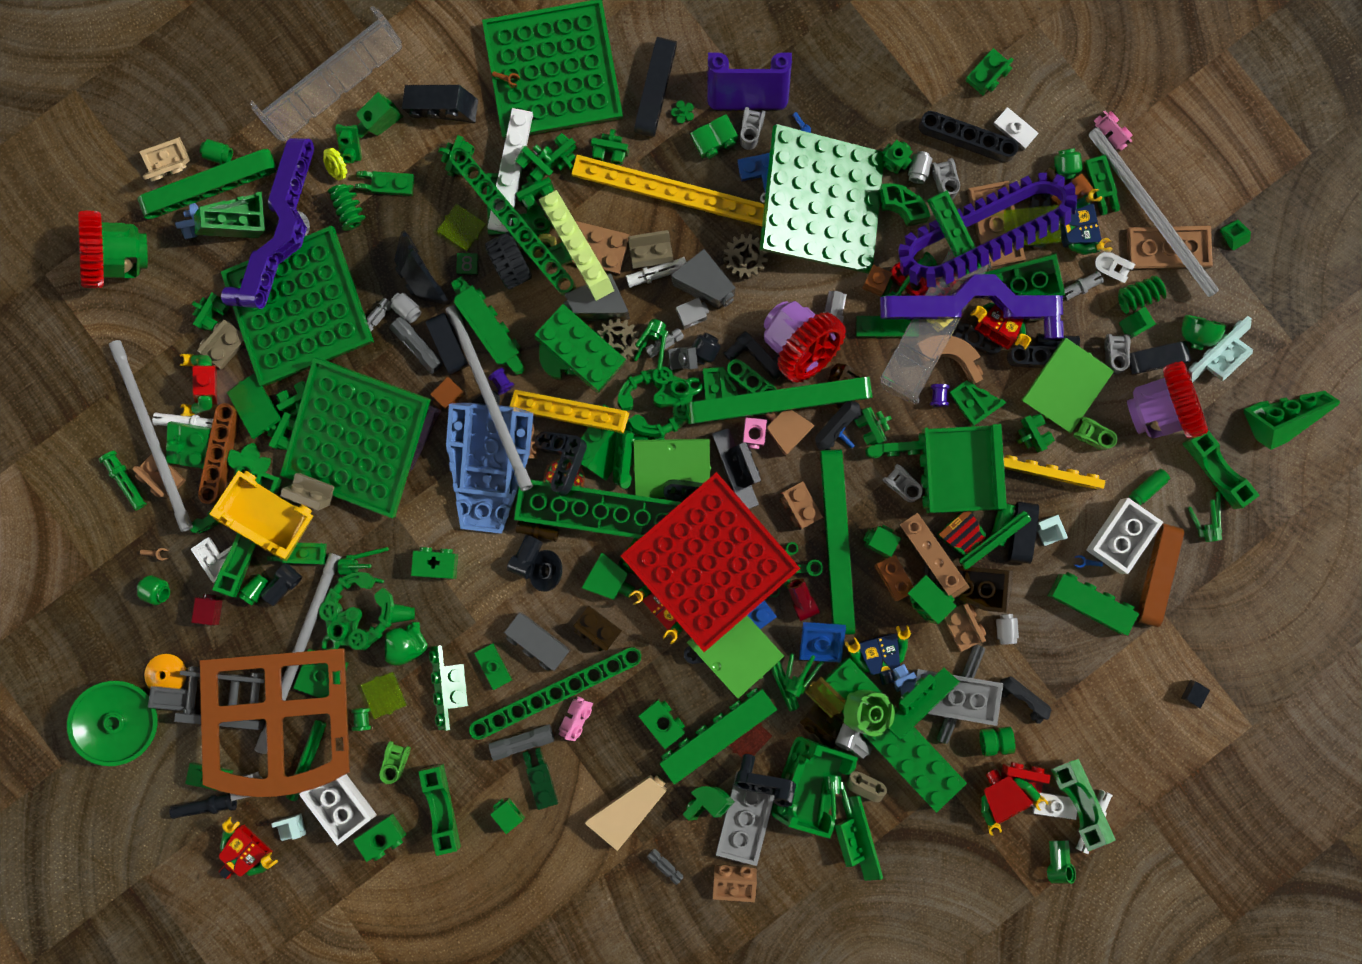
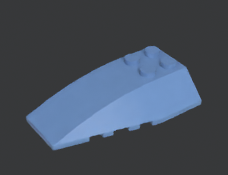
(480, 464)

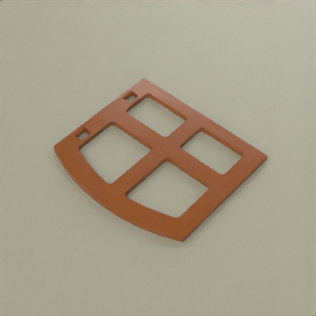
(273, 710)

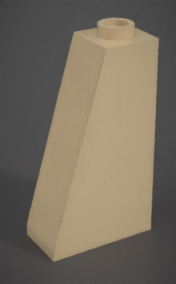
(624, 814)

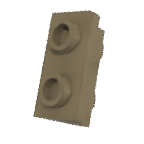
(650, 249)
(222, 343)
(309, 492)

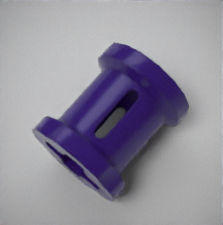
(501, 381)
(939, 395)

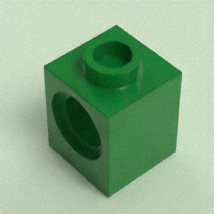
(507, 815)

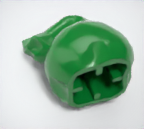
(404, 645)

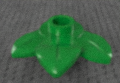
(534, 219)
(248, 459)

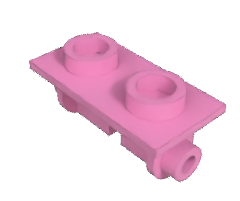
(1119, 135)
(572, 728)

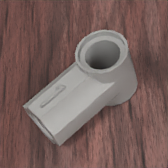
(835, 304)
(853, 742)

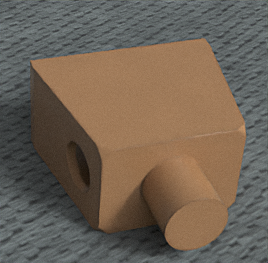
(787, 429)

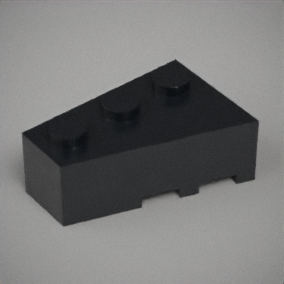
(440, 102)

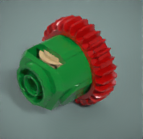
(109, 250)

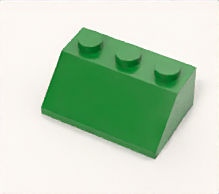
(600, 450)

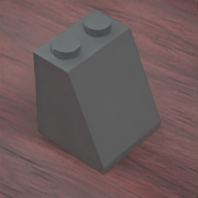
(704, 281)
(588, 309)

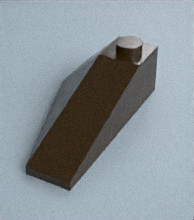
(988, 587)

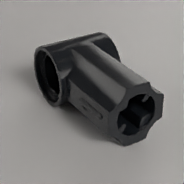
(523, 563)
(285, 579)

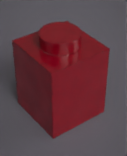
(207, 610)

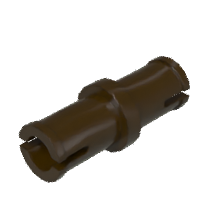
(537, 531)

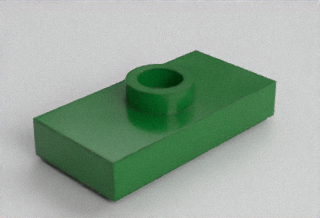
(493, 666)

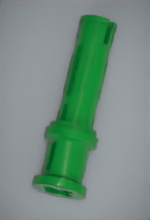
(120, 470)

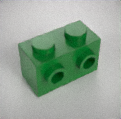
(881, 540)

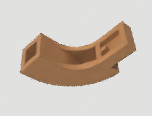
(965, 356)

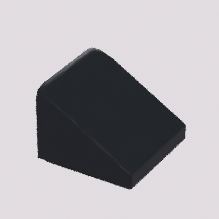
(1195, 693)

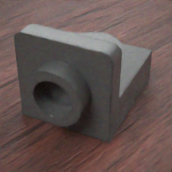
(682, 357)

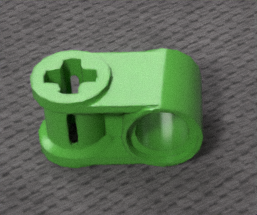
(1094, 434)
(394, 761)

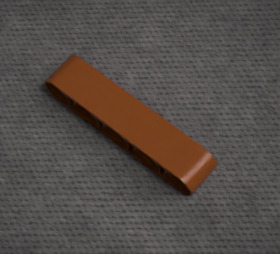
(216, 443)
(1160, 575)

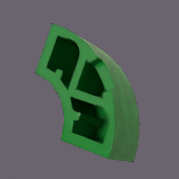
(905, 203)

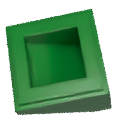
(1236, 234)

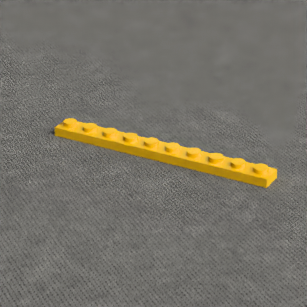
(668, 190)

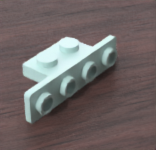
(1226, 355)

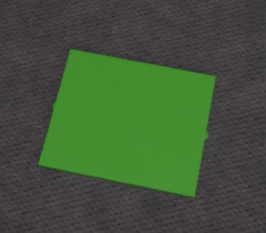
(1067, 385)
(667, 460)
(740, 656)

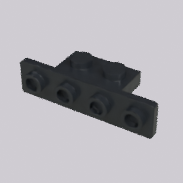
(738, 466)

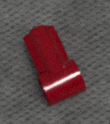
(803, 602)

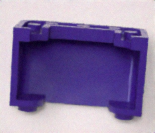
(748, 87)

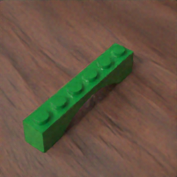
(242, 550)

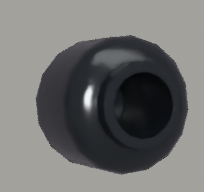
(706, 347)

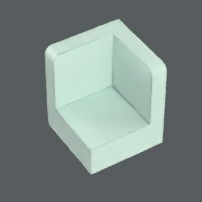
(1051, 530)
(290, 827)

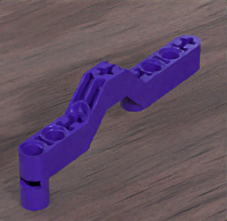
(289, 231)
(979, 286)

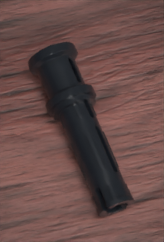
(212, 804)

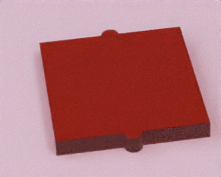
(751, 741)

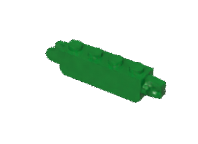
(486, 326)

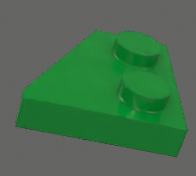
(717, 383)
(975, 402)

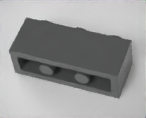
(536, 642)

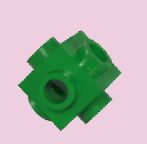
(892, 161)

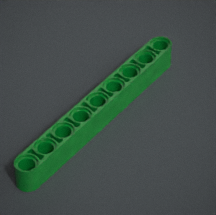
(508, 213)
(779, 400)
(837, 539)
(545, 693)

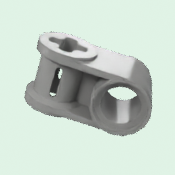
(751, 125)
(946, 174)
(1117, 348)
(902, 483)

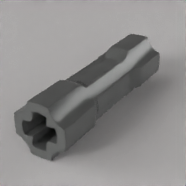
(417, 346)
(535, 738)

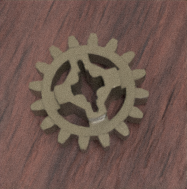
(737, 254)
(624, 333)

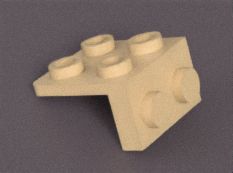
(164, 158)

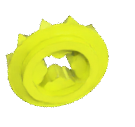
(334, 164)

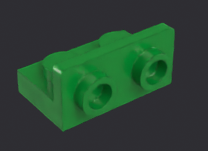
(988, 71)

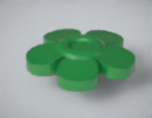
(683, 111)

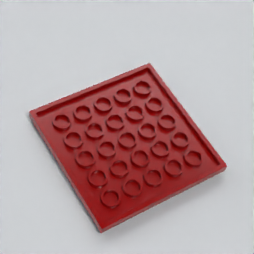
(710, 562)

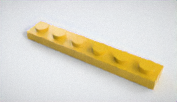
(571, 411)
(1051, 472)

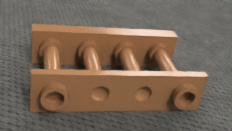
(934, 556)

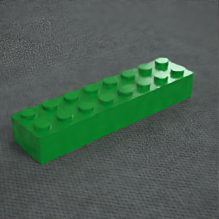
(591, 510)
(912, 755)

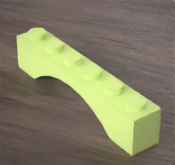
(576, 245)

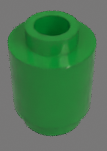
(216, 151)

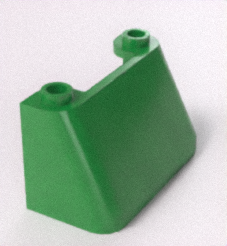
(807, 767)

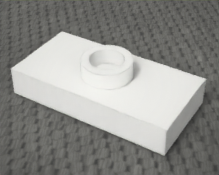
(1015, 128)
(1057, 806)

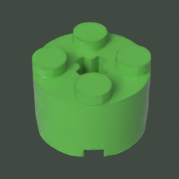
(868, 712)

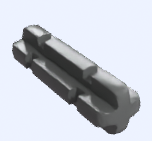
(665, 866)

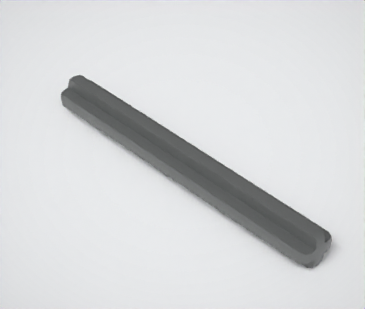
(969, 671)

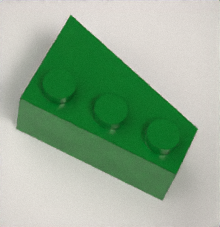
(232, 218)
(931, 601)

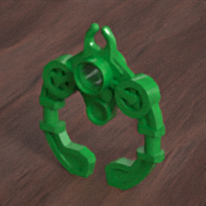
(664, 397)
(335, 618)

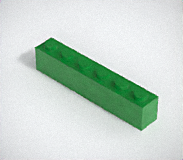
(718, 735)

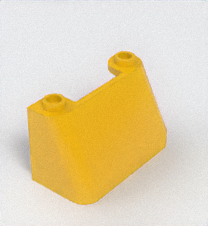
(261, 515)

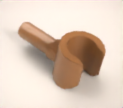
(156, 553)

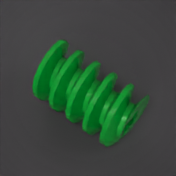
(346, 207)
(1141, 292)

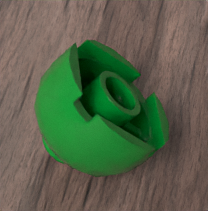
(1202, 331)

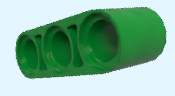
(747, 373)

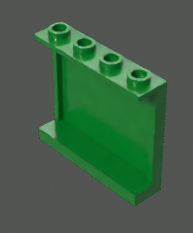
(963, 469)

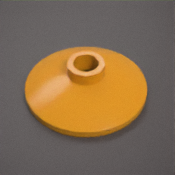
(171, 666)

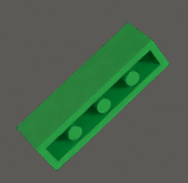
(1093, 604)

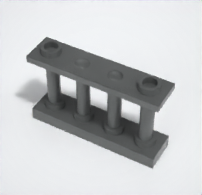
(189, 714)

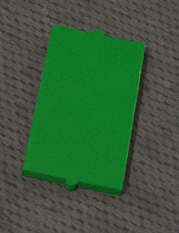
(253, 406)

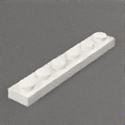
(509, 170)

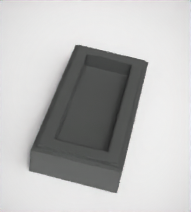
(167, 698)

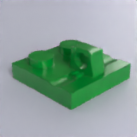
(187, 444)

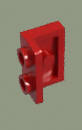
(1034, 776)

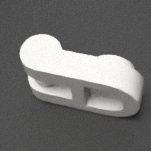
(1107, 262)

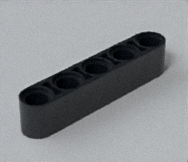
(655, 86)
(978, 136)

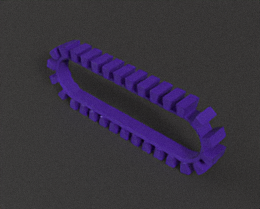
(993, 247)

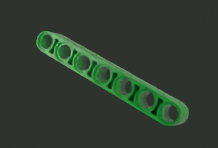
(207, 184)

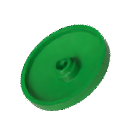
(112, 723)

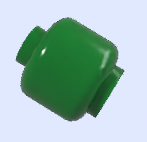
(1068, 163)
(153, 590)

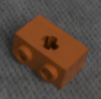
(894, 577)

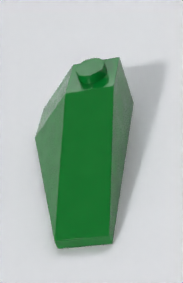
(1033, 276)
(1282, 421)

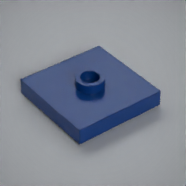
(822, 641)

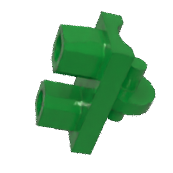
(459, 142)
(348, 143)
(610, 144)
(563, 155)
(541, 169)
(533, 191)
(206, 310)
(288, 403)
(280, 431)
(877, 434)
(1039, 441)

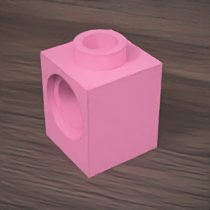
(760, 425)

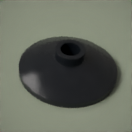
(546, 571)

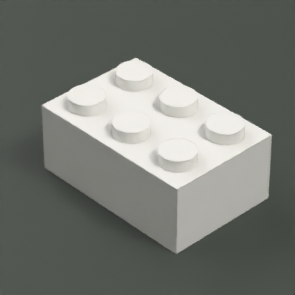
(1124, 536)
(339, 808)

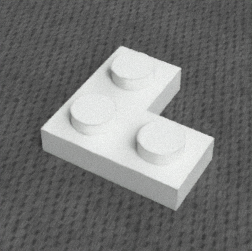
(210, 557)

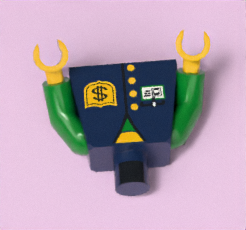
(1083, 231)
(880, 653)

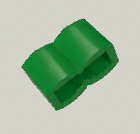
(714, 137)

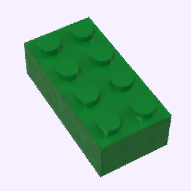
(580, 348)

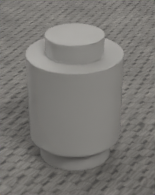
(919, 167)
(405, 307)
(1007, 629)

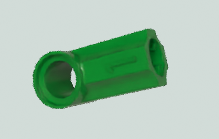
(1060, 869)

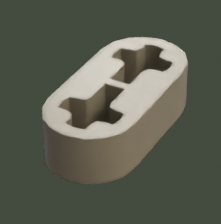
(866, 786)

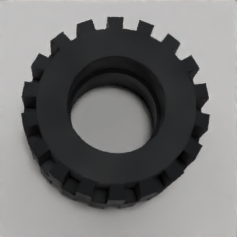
(508, 260)

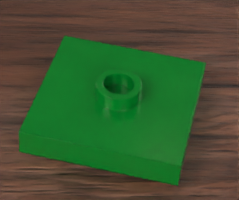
(315, 679)

